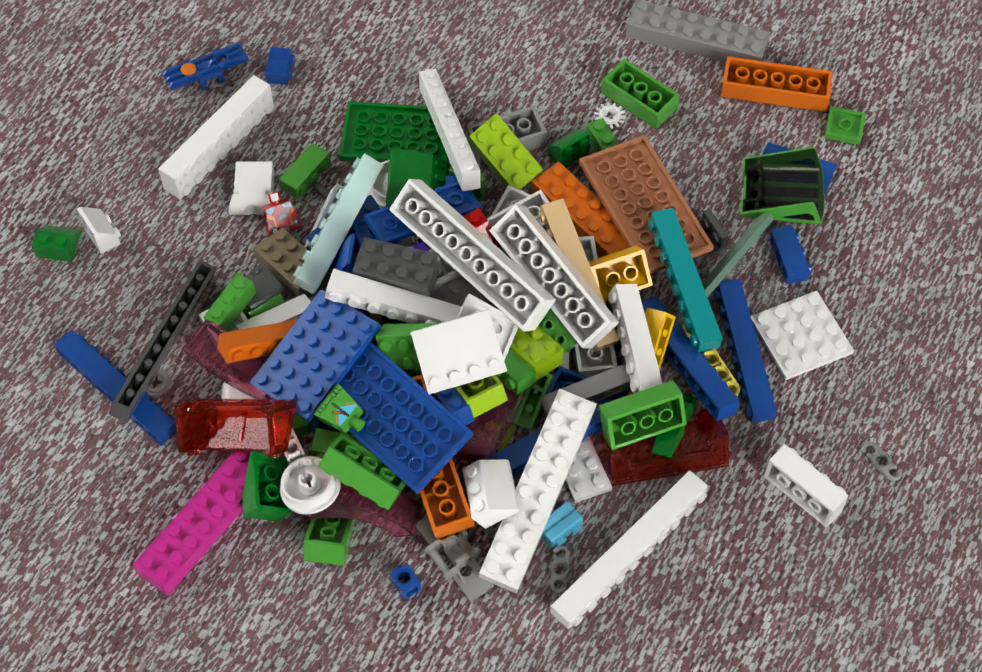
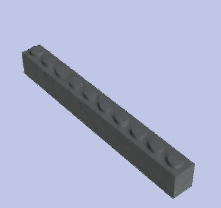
(162, 342)

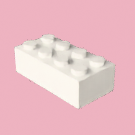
(806, 485)

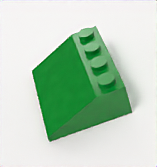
(413, 165)

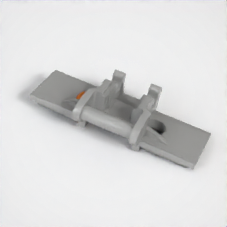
(460, 554)

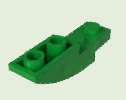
(667, 442)

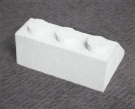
(490, 491)

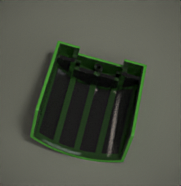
(785, 186)

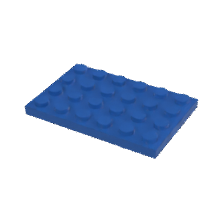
(315, 354)

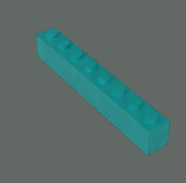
(685, 280)

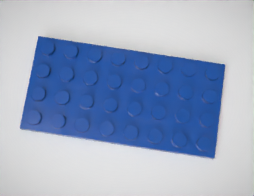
(402, 421)

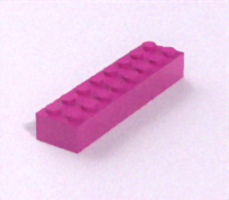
(195, 526)

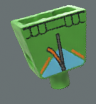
(340, 411)

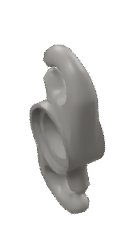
(883, 469)
(555, 577)

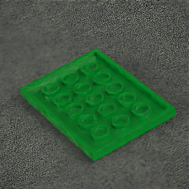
(380, 127)

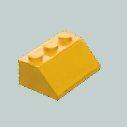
(621, 267)

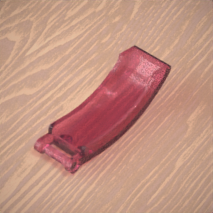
(203, 350)
(398, 520)

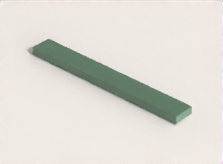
(732, 257)

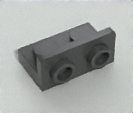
(714, 231)

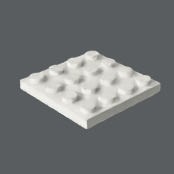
(801, 335)

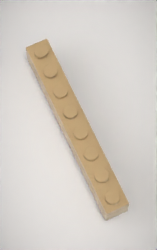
(562, 231)

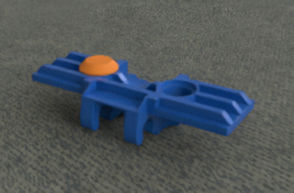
(205, 67)

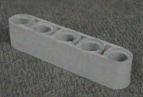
(594, 387)

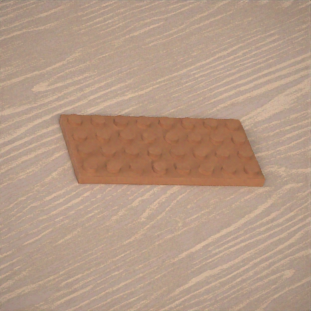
(633, 186)

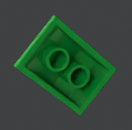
(262, 488)

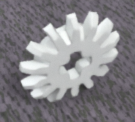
(613, 110)

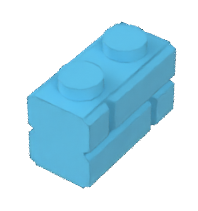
(561, 524)

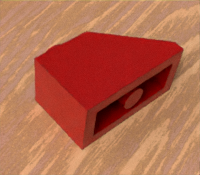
(481, 223)

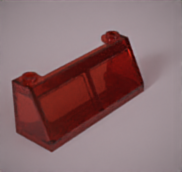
(234, 425)
(700, 449)

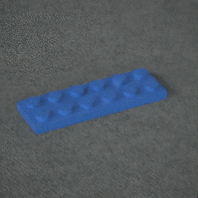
(391, 229)

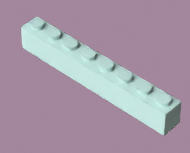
(338, 223)

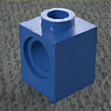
(405, 589)

